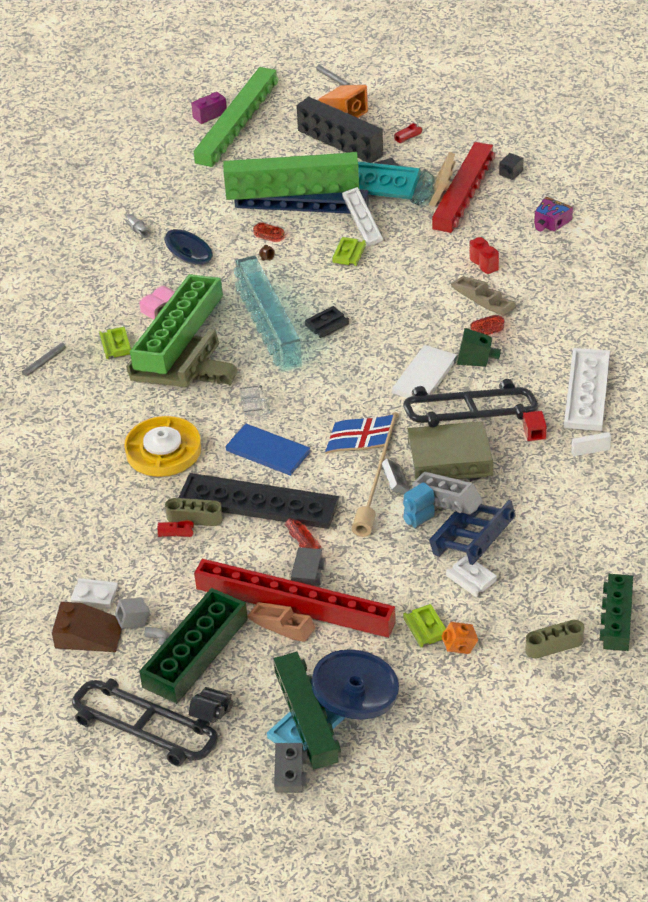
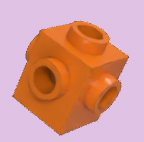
(459, 637)

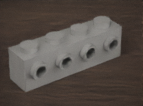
(451, 492)

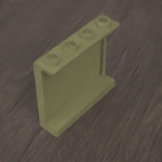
(184, 368)
(451, 450)

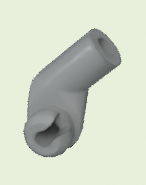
(160, 633)

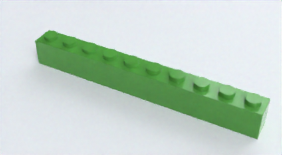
(235, 117)

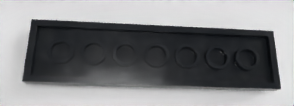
(263, 500)

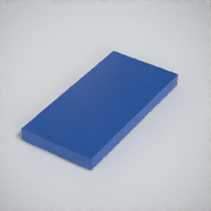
(268, 449)

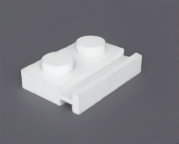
(471, 577)
(95, 593)

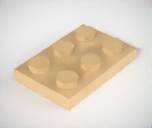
(442, 180)

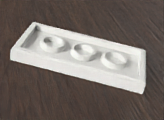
(425, 370)

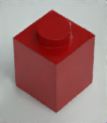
(534, 425)

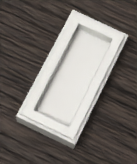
(591, 444)

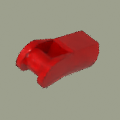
(407, 133)
(180, 529)

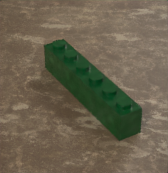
(306, 710)

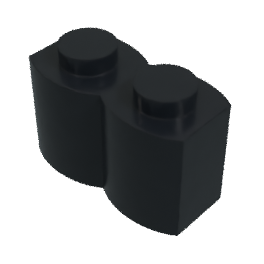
(210, 705)

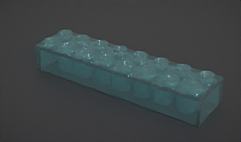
(268, 313)

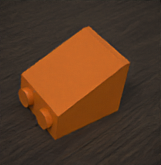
(348, 98)

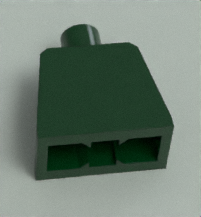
(476, 349)

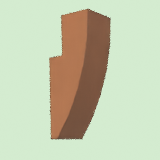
(282, 621)

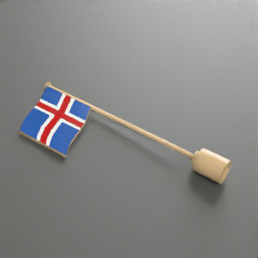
(362, 435)

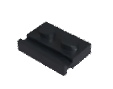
(326, 321)

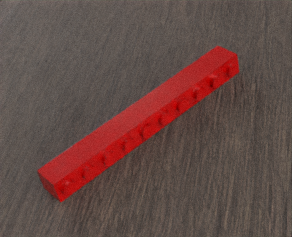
(302, 598)

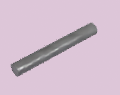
(331, 75)
(31, 368)

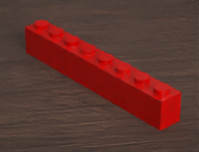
(463, 187)

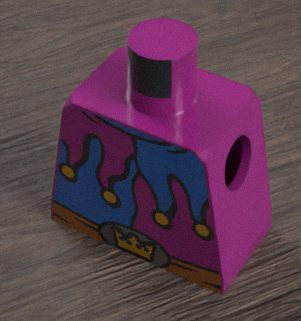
(552, 215)

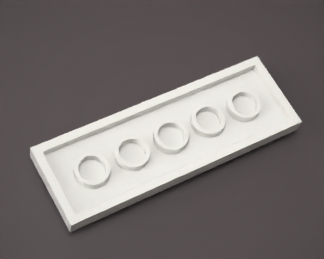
(587, 389)

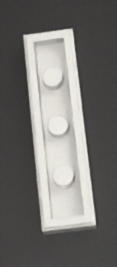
(362, 217)

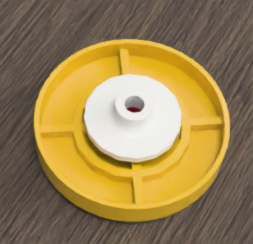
(162, 446)

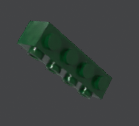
(618, 612)

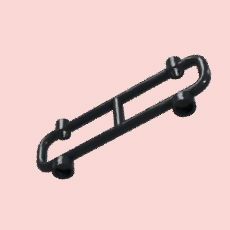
(506, 386)
(177, 754)

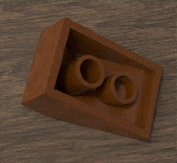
(85, 628)

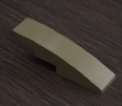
(480, 293)

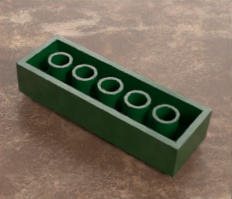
(193, 645)

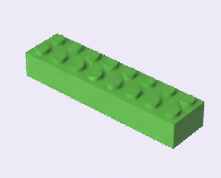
(290, 175)
(176, 324)

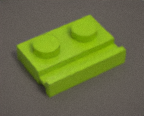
(348, 251)
(115, 342)
(425, 625)

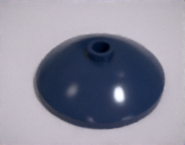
(188, 247)

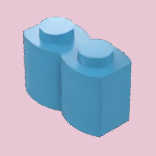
(418, 505)

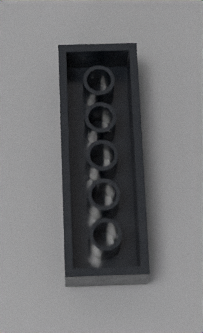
(340, 129)

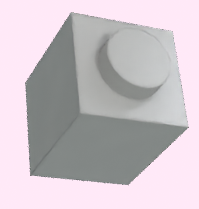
(132, 613)

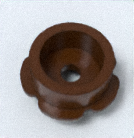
(266, 253)

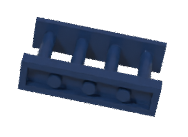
(457, 522)

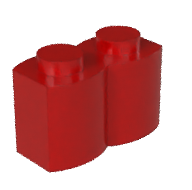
(484, 255)

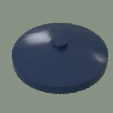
(355, 684)

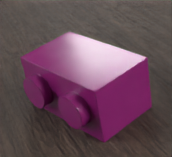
(208, 107)

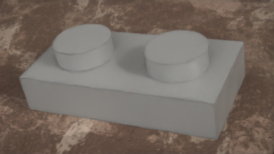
(395, 477)

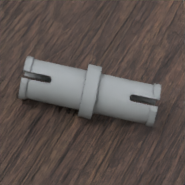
(137, 225)

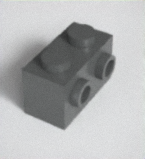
(308, 566)
(289, 768)

